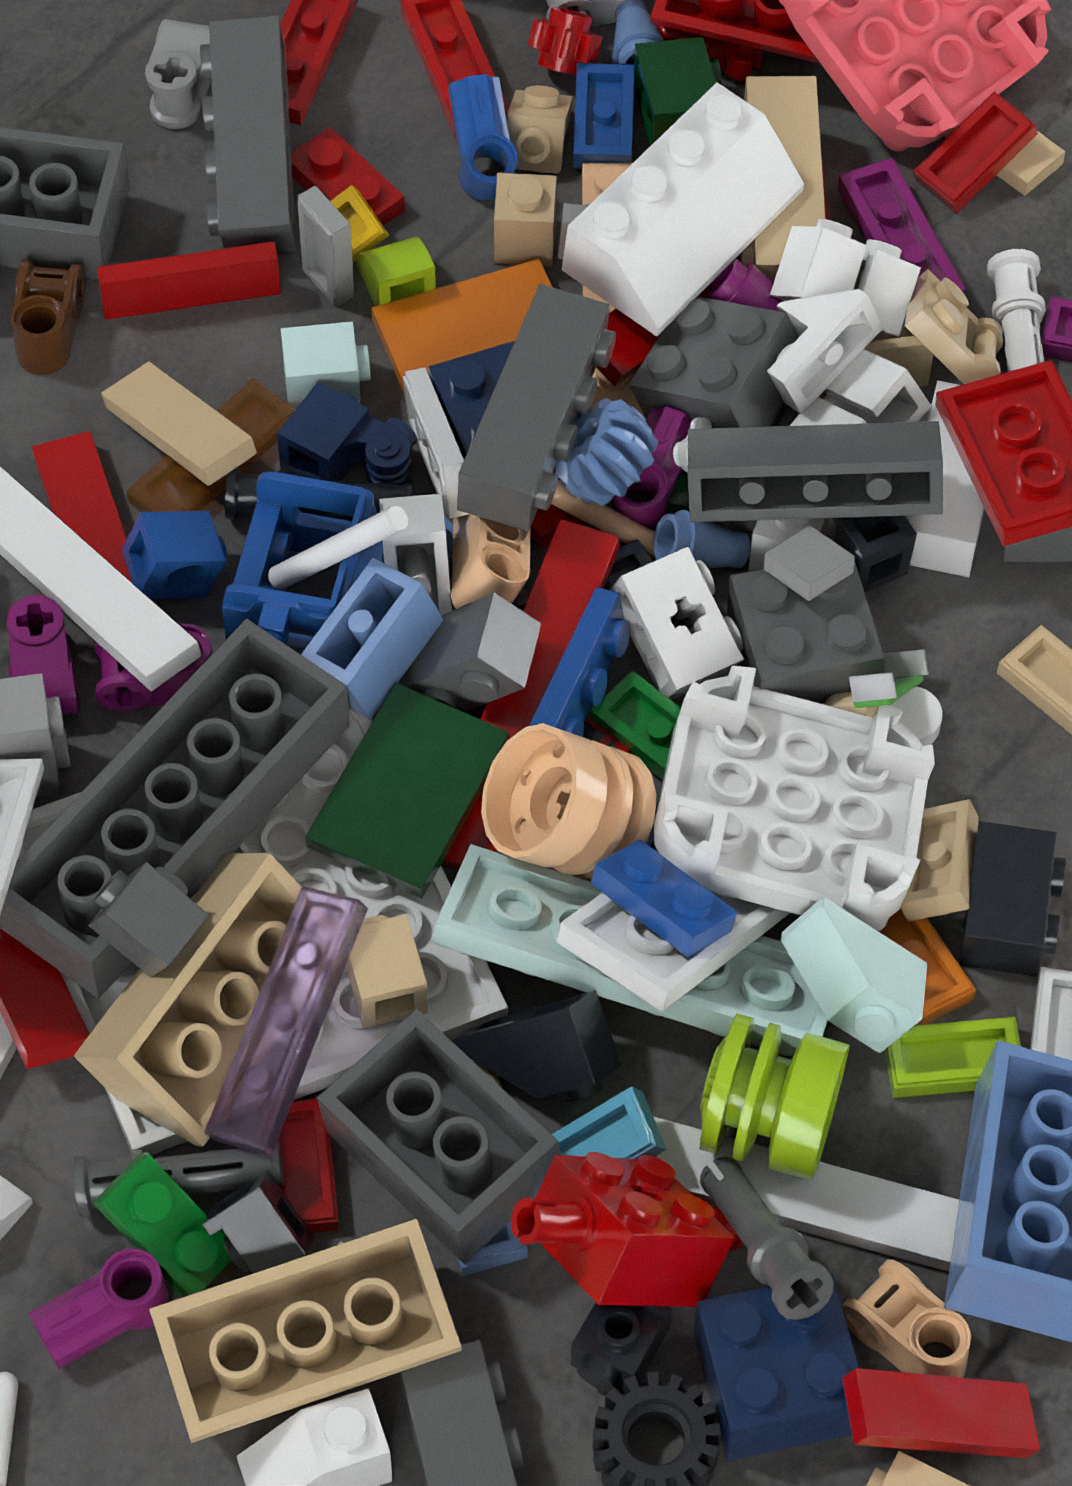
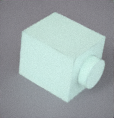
(324, 356)

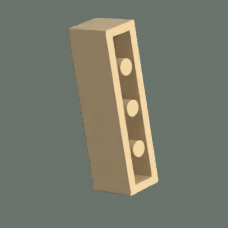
(793, 113)

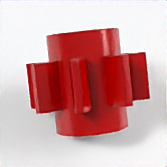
(564, 40)

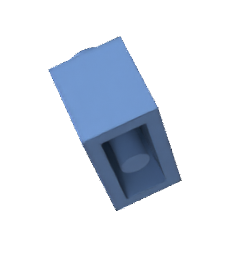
(375, 635)

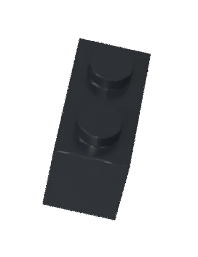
(1010, 899)

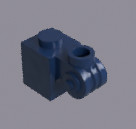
(335, 432)

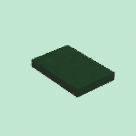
(407, 790)

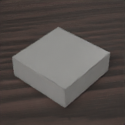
(809, 563)

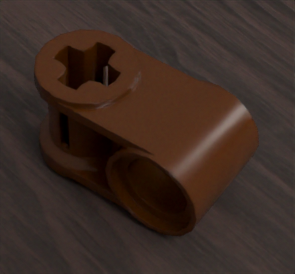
(46, 315)

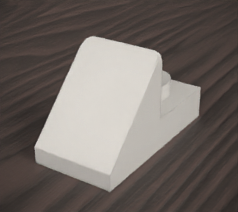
(830, 336)

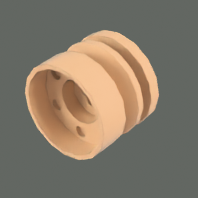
(566, 800)

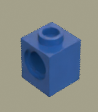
(174, 554)

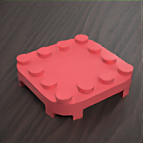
(921, 63)

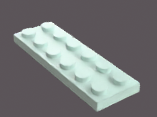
(513, 917)

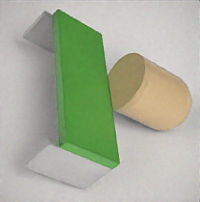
(902, 673)

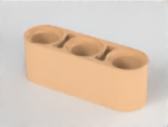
(487, 559)

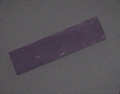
(286, 1020)

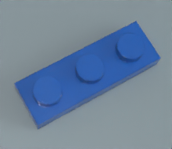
(583, 670)

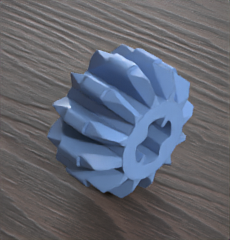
(608, 452)

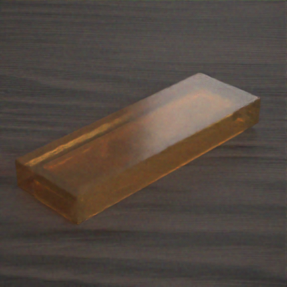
(174, 488)

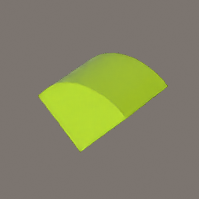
(397, 270)

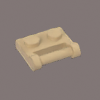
(951, 331)

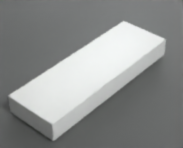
(434, 437)

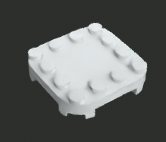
(792, 799)

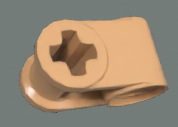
(902, 1316)

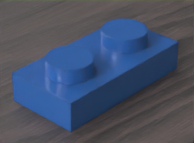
(603, 114)
(663, 898)

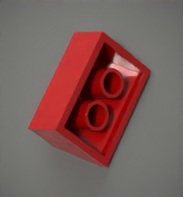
(742, 22)

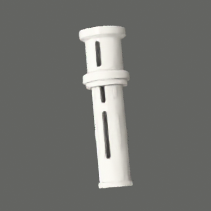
(1018, 305)

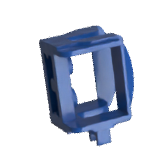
(283, 528)

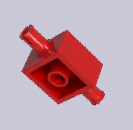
(626, 1230)

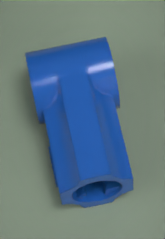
(481, 132)

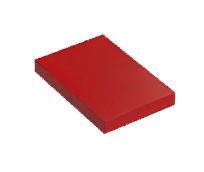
(1015, 448)

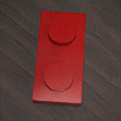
(335, 166)

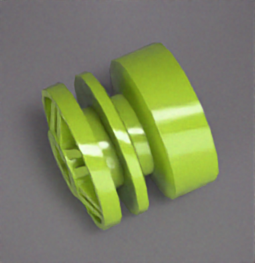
(773, 1096)

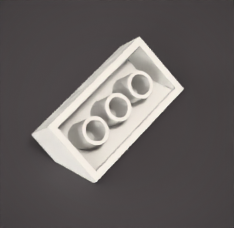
(682, 210)

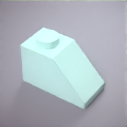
(857, 974)

